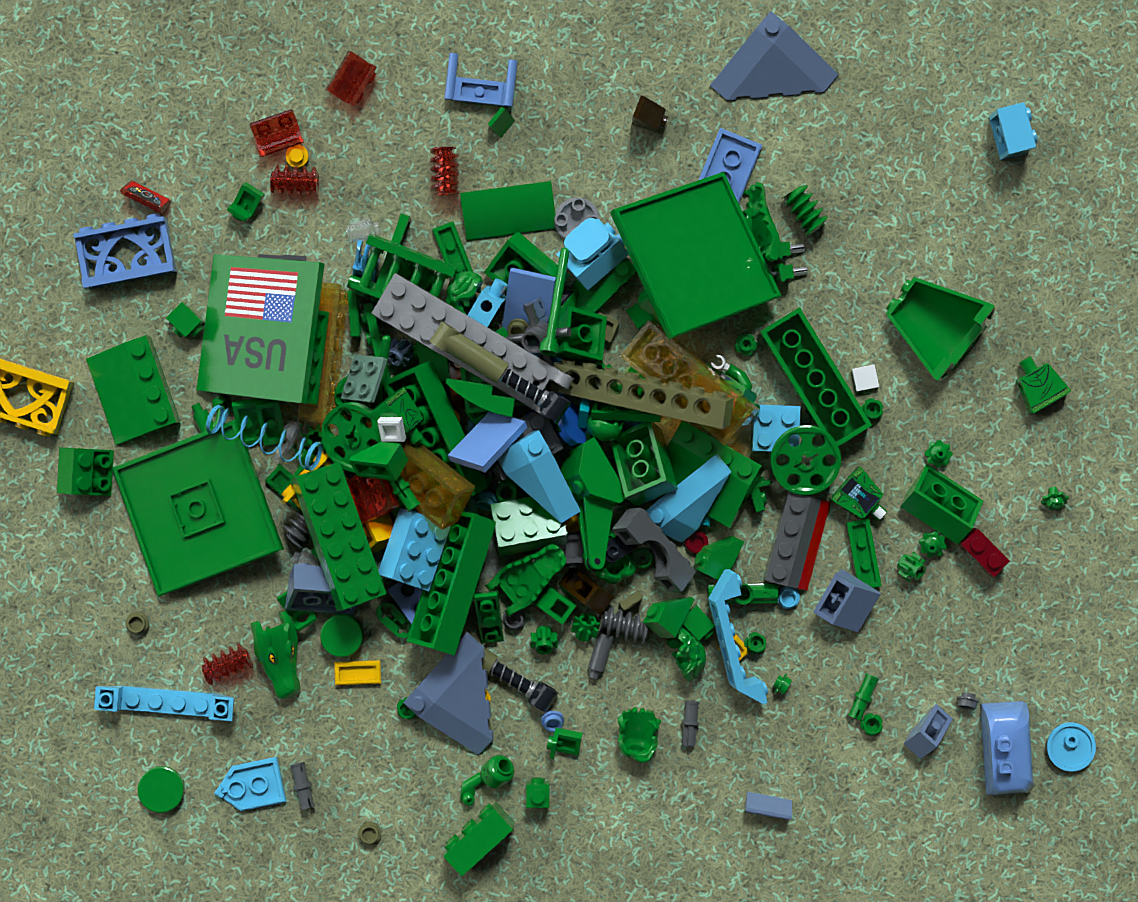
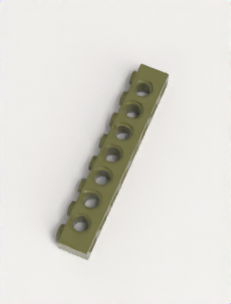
(720, 405)

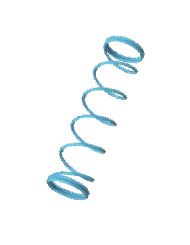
(222, 419)

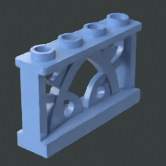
(103, 275)

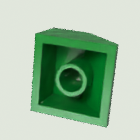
(586, 336)

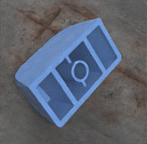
(1007, 748)

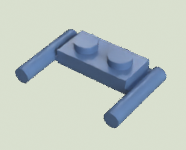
(477, 90)

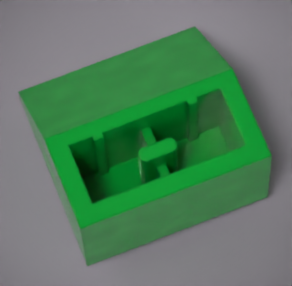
(85, 471)

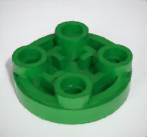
(161, 789)

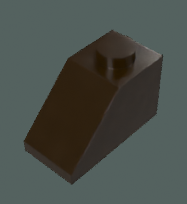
(649, 115)
(586, 590)

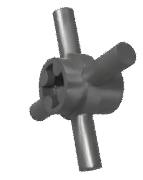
(536, 333)

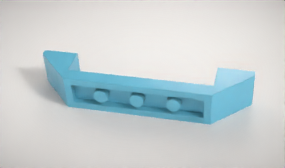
(726, 588)
(164, 701)

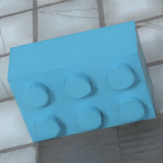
(413, 550)

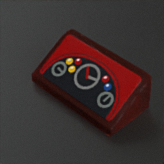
(146, 197)

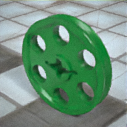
(347, 428)
(795, 455)

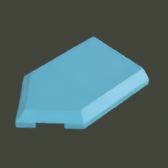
(253, 785)

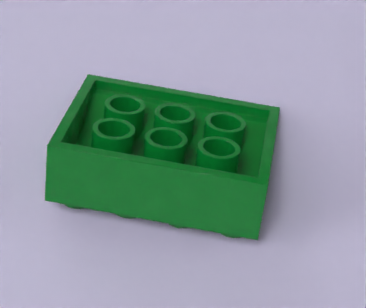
(133, 389)
(693, 448)

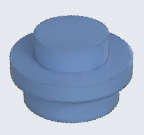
(552, 720)

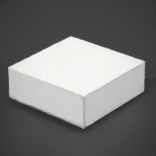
(865, 377)
(391, 429)

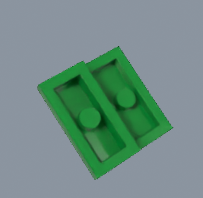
(259, 412)

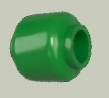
(497, 771)

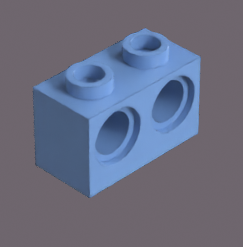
(406, 602)

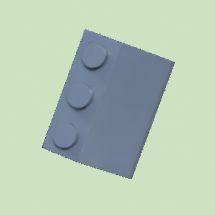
(310, 591)

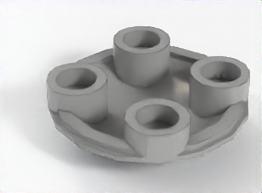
(572, 214)

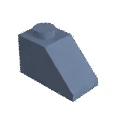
(928, 732)

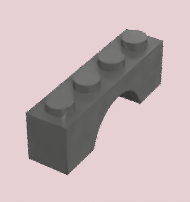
(672, 568)

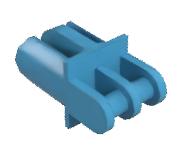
(361, 260)

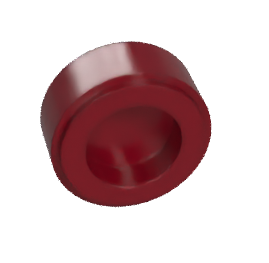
(696, 542)

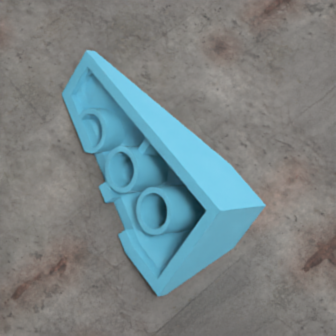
(537, 473)
(683, 510)

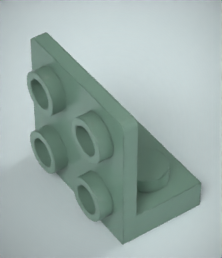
(364, 379)

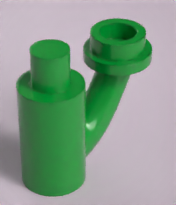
(201, 415)

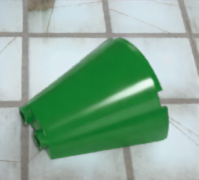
(938, 323)

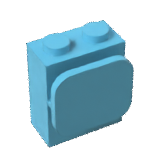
(593, 251)

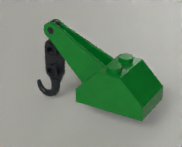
(596, 493)

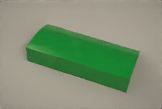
(508, 210)

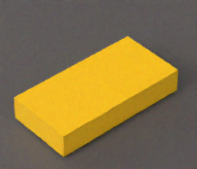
(357, 672)

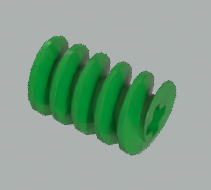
(805, 209)

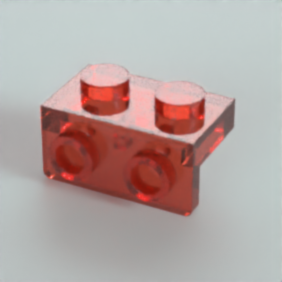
(351, 79)
(276, 133)

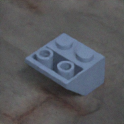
(847, 601)

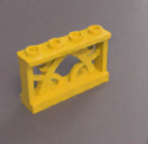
(49, 387)

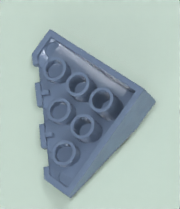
(773, 63)
(455, 697)

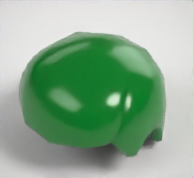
(604, 429)

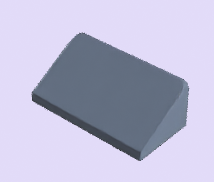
(768, 805)

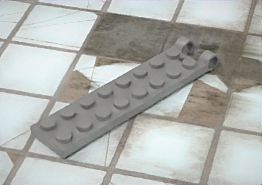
(421, 313)

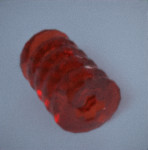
(444, 171)
(294, 180)
(226, 663)

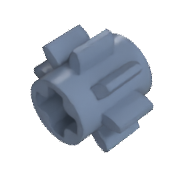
(400, 352)

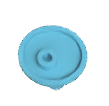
(1071, 746)

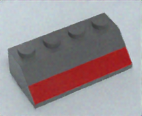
(796, 540)

